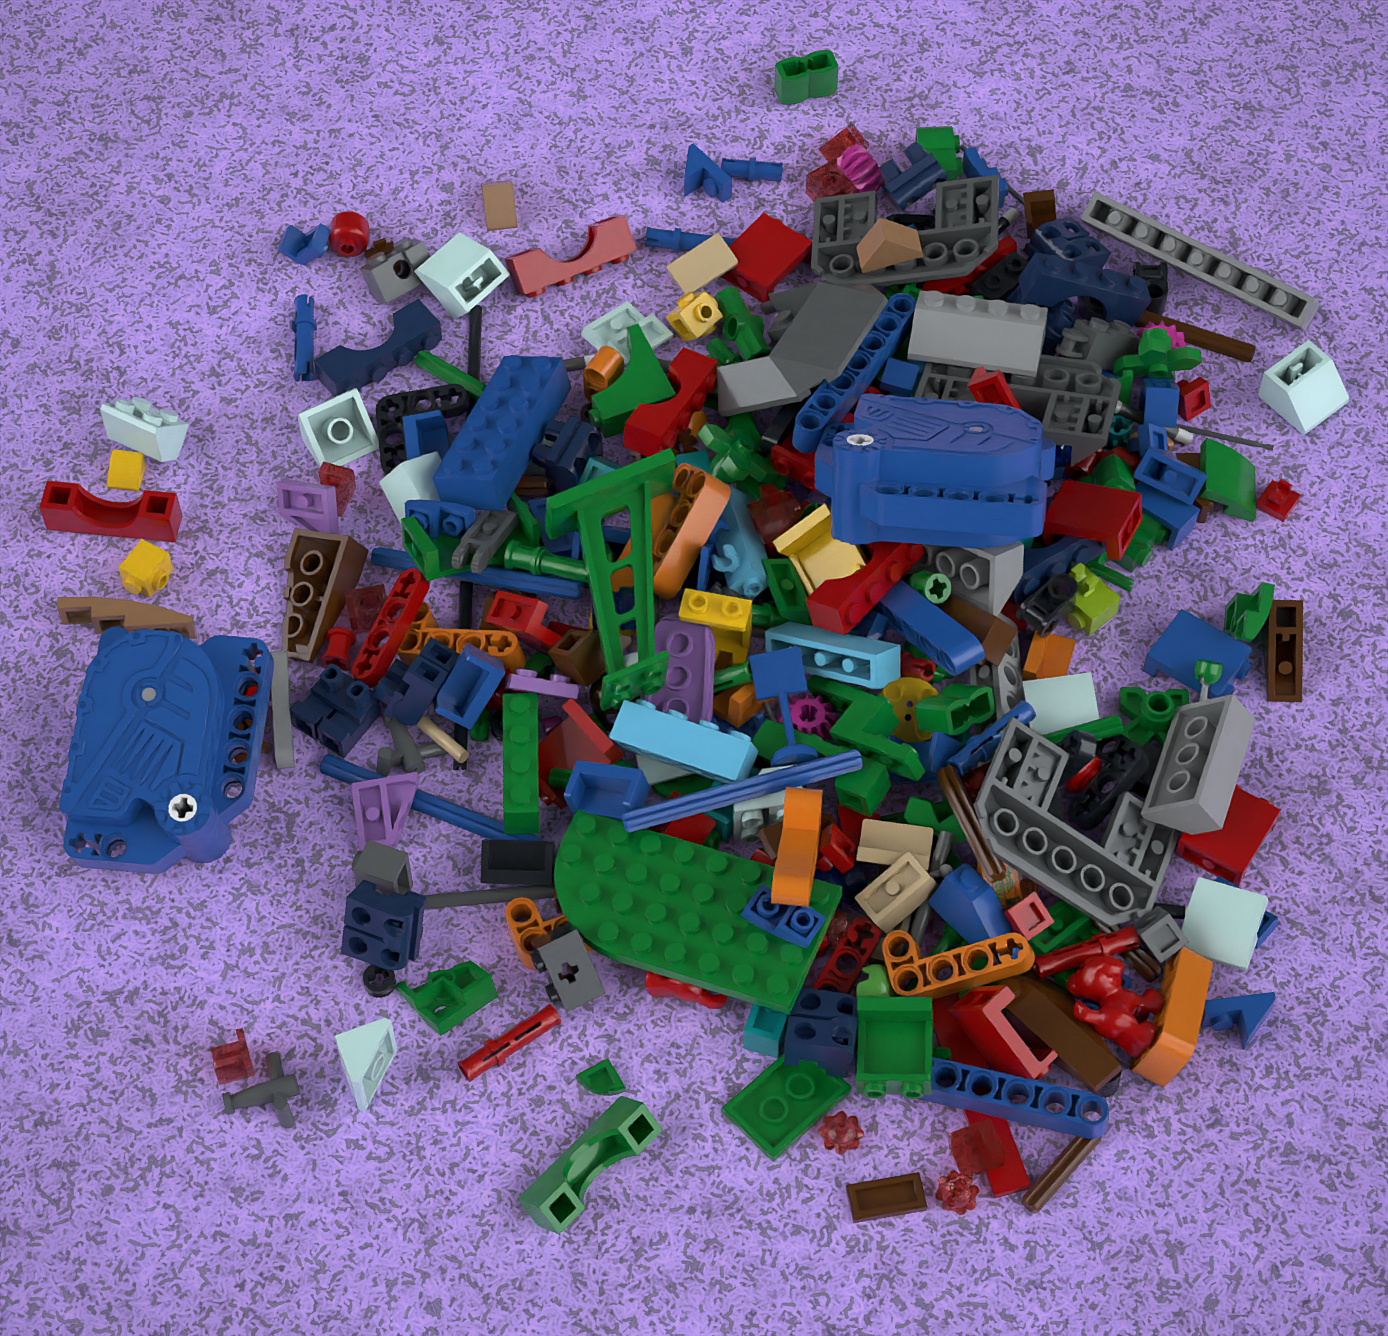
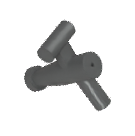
(406, 750)
(274, 1090)

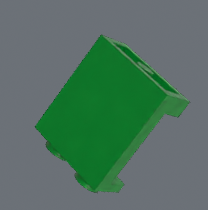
(894, 1046)

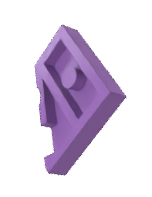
(309, 505)
(557, 686)
(383, 807)

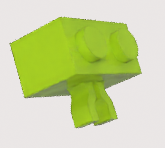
(1094, 601)

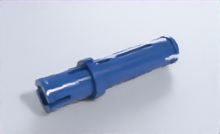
(677, 240)
(304, 328)
(964, 761)

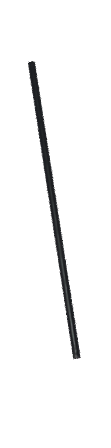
(466, 588)

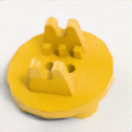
(899, 693)

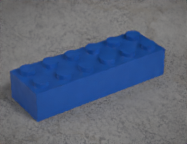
(502, 432)

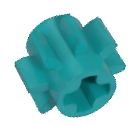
(1119, 433)

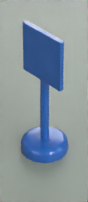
(780, 675)

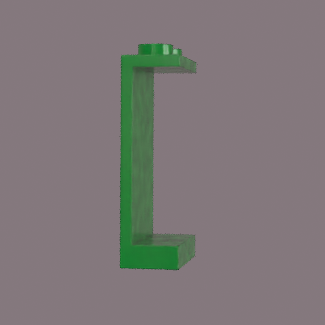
(435, 556)

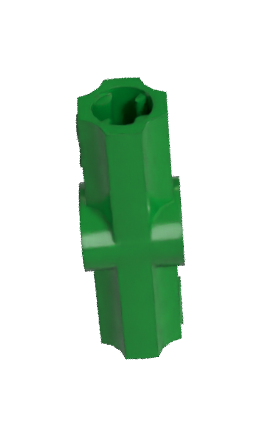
(740, 325)

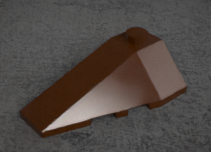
(318, 574)
(1046, 1020)

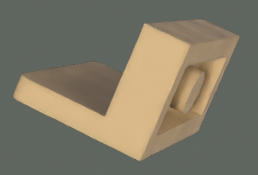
(702, 264)
(889, 841)
(897, 892)

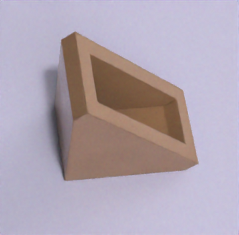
(499, 205)
(888, 245)

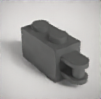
(1098, 341)

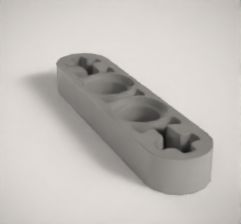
(281, 714)

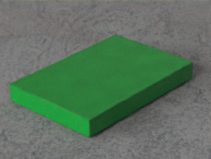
(784, 1104)

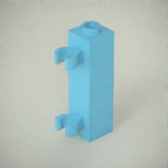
(740, 549)

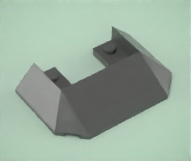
(959, 243)
(816, 338)
(1065, 396)
(1103, 881)

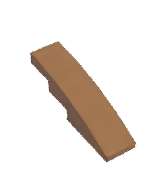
(123, 613)

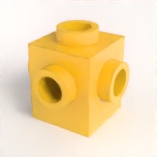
(694, 315)

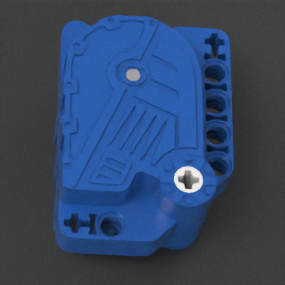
(935, 473)
(160, 748)

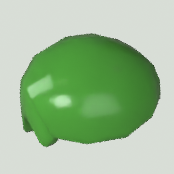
(877, 984)

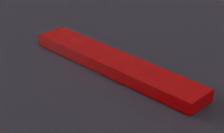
(1011, 1176)

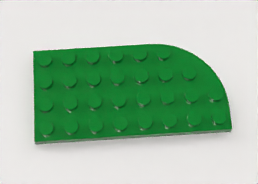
(679, 911)

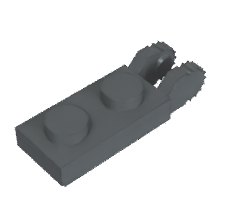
(484, 539)

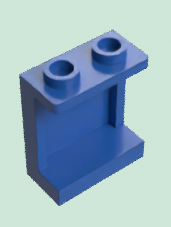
(1193, 639)

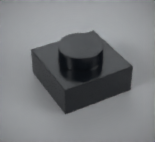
(1089, 308)

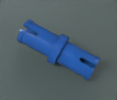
(752, 169)

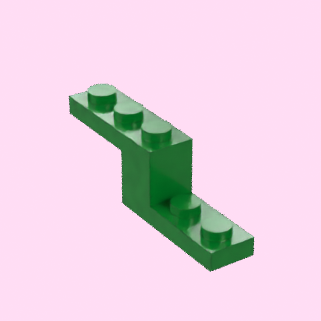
(866, 725)

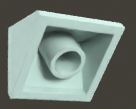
(338, 429)
(411, 482)
(366, 1057)

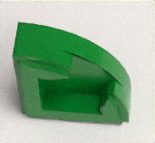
(602, 1079)

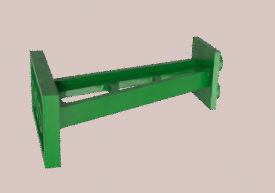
(582, 510)

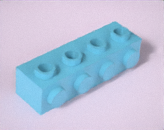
(839, 656)
(683, 743)

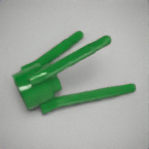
(1118, 579)

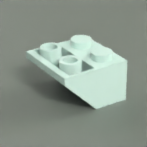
(461, 274)
(1304, 387)
(144, 428)
(758, 813)

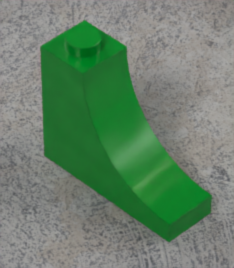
(639, 383)

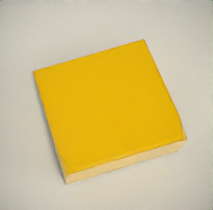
(126, 470)

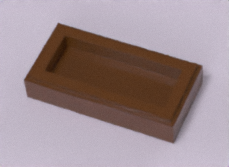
(886, 1197)

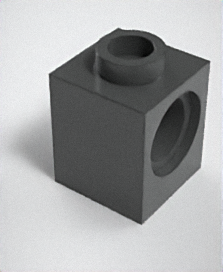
(1160, 934)

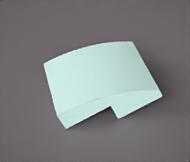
(612, 329)
(1061, 702)
(1223, 922)

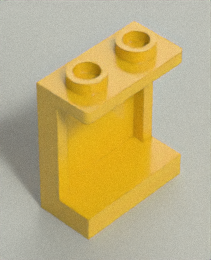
(817, 553)
(725, 615)

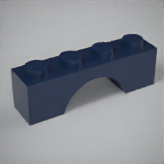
(1053, 279)
(349, 369)
(1055, 559)

